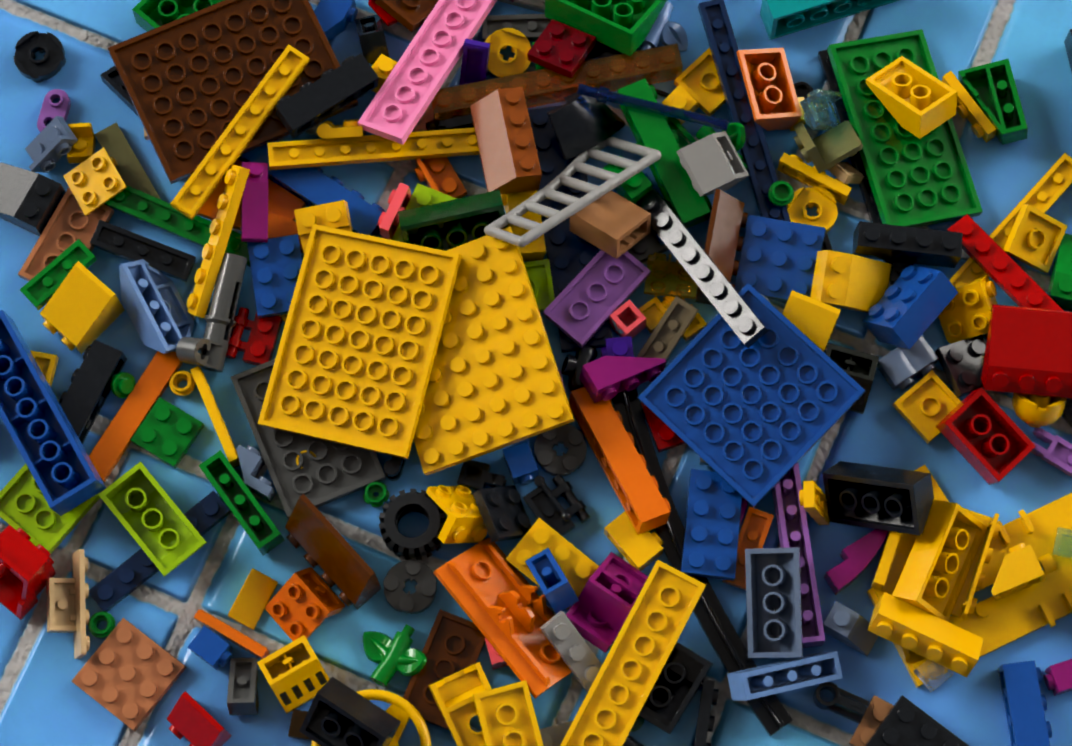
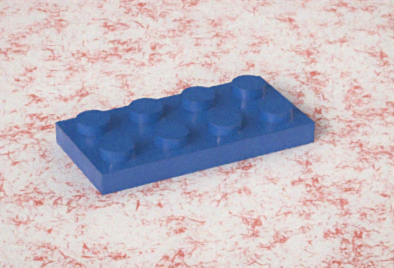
(711, 527)

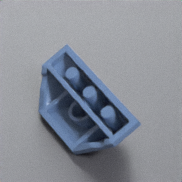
(154, 306)

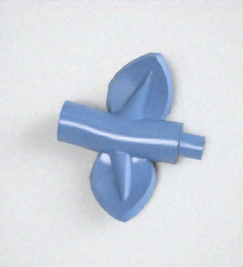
(665, 31)

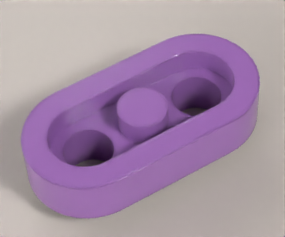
(51, 110)

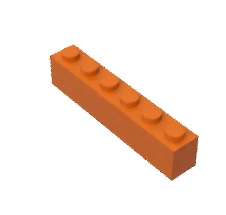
(620, 461)

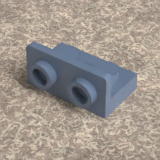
(51, 145)

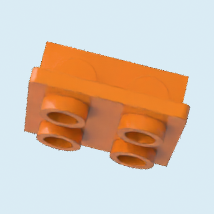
(303, 604)

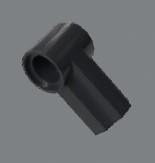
(843, 703)

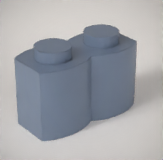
(903, 364)

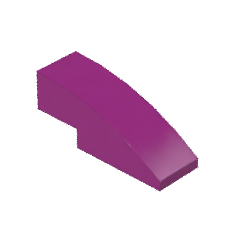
(856, 559)

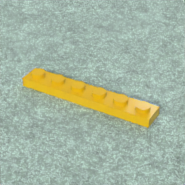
(215, 248)

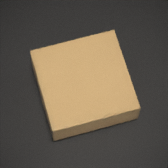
(846, 173)

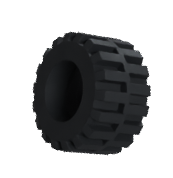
(405, 504)

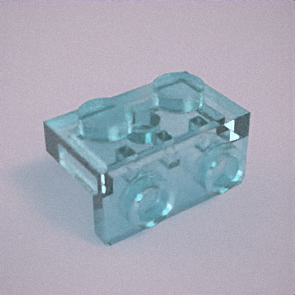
(819, 109)

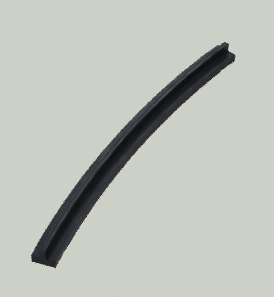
(708, 609)

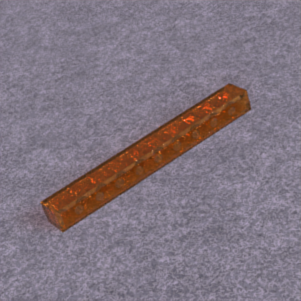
(549, 87)

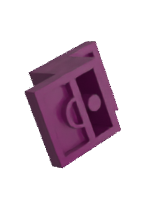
(606, 601)

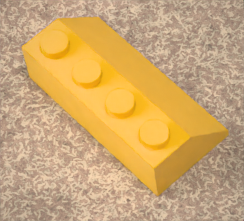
(940, 559)

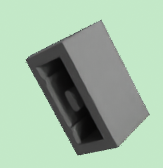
(712, 164)

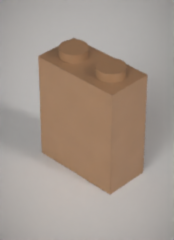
(611, 224)

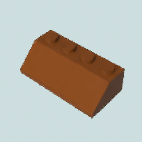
(506, 142)

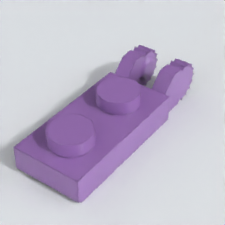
(1058, 453)

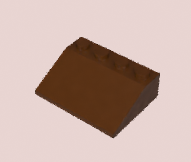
(331, 553)

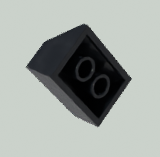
(347, 719)

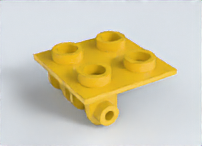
(95, 181)

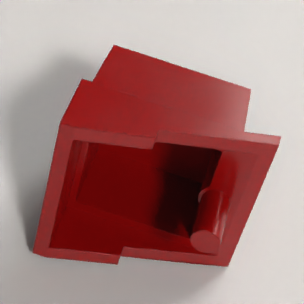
(22, 571)

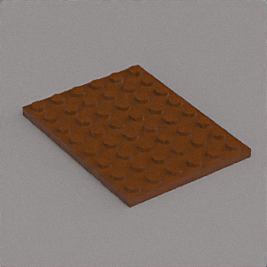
(205, 66)

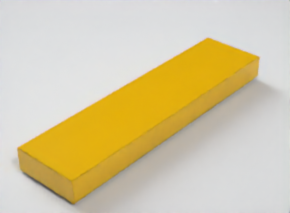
(215, 416)

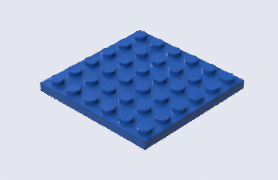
(753, 406)

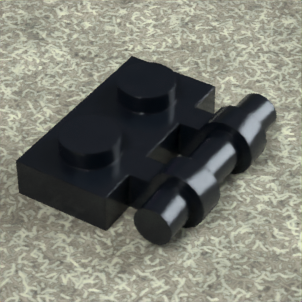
(544, 508)

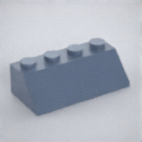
(773, 602)

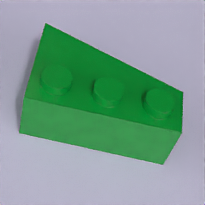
(997, 96)

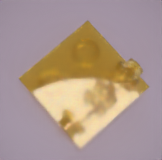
(668, 278)

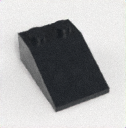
(28, 198)
(675, 688)

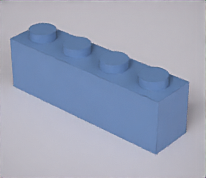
(784, 676)

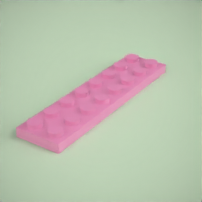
(423, 68)

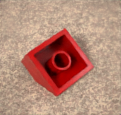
(196, 723)

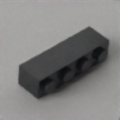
(327, 95)
(907, 244)
(91, 386)

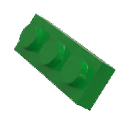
(46, 282)

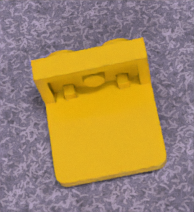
(969, 310)
(464, 518)

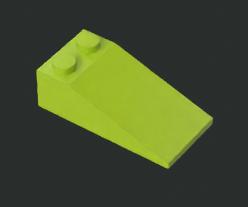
(152, 519)

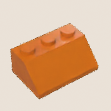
(770, 88)

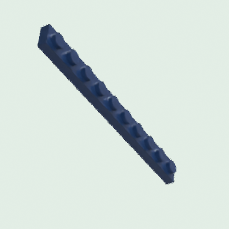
(755, 149)

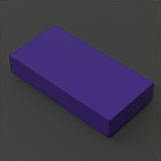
(474, 61)

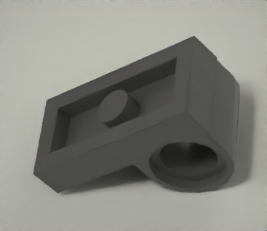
(242, 687)

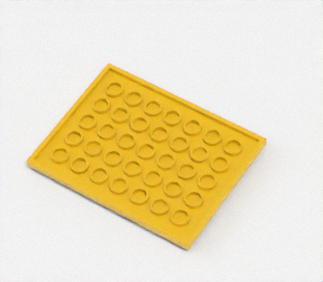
(360, 340)
(492, 364)

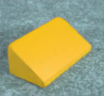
(252, 599)

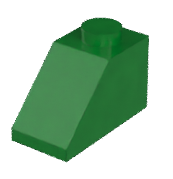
(633, 188)

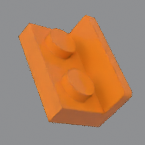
(440, 176)

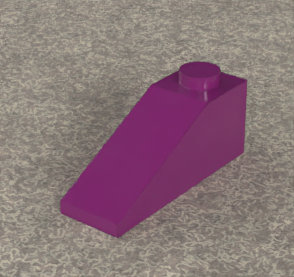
(255, 204)

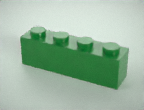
(241, 503)

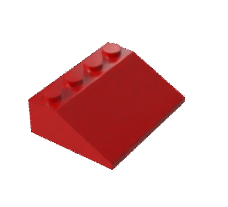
(1029, 352)

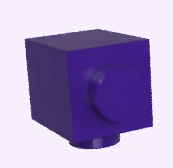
(618, 347)

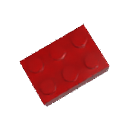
(985, 436)

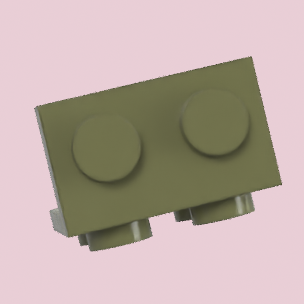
(828, 147)

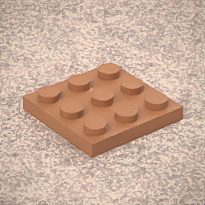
(129, 674)

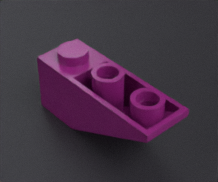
(615, 374)

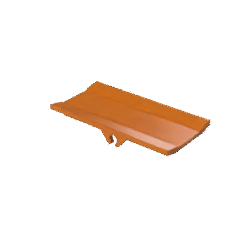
(505, 613)

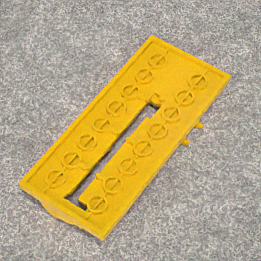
(1025, 610)

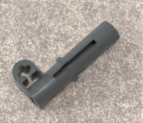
(219, 321)

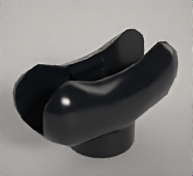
(573, 365)

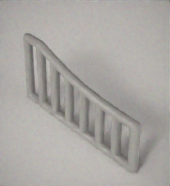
(574, 204)

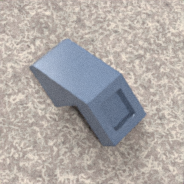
(251, 464)

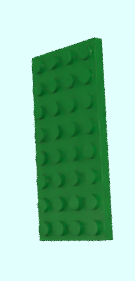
(909, 177)

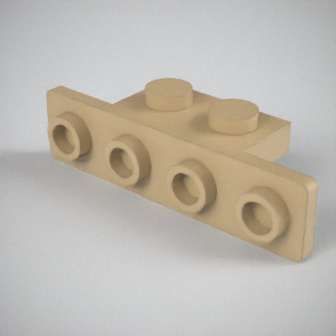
(67, 604)

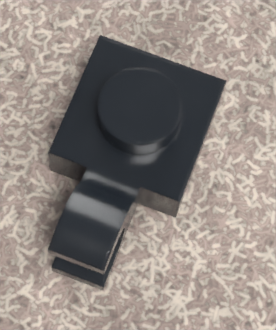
(477, 475)

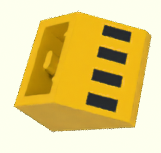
(294, 673)

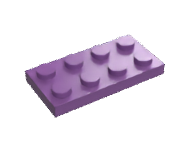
(595, 295)

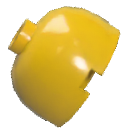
(1038, 409)

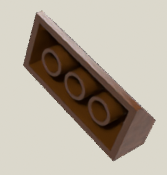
(723, 236)

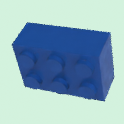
(909, 306)

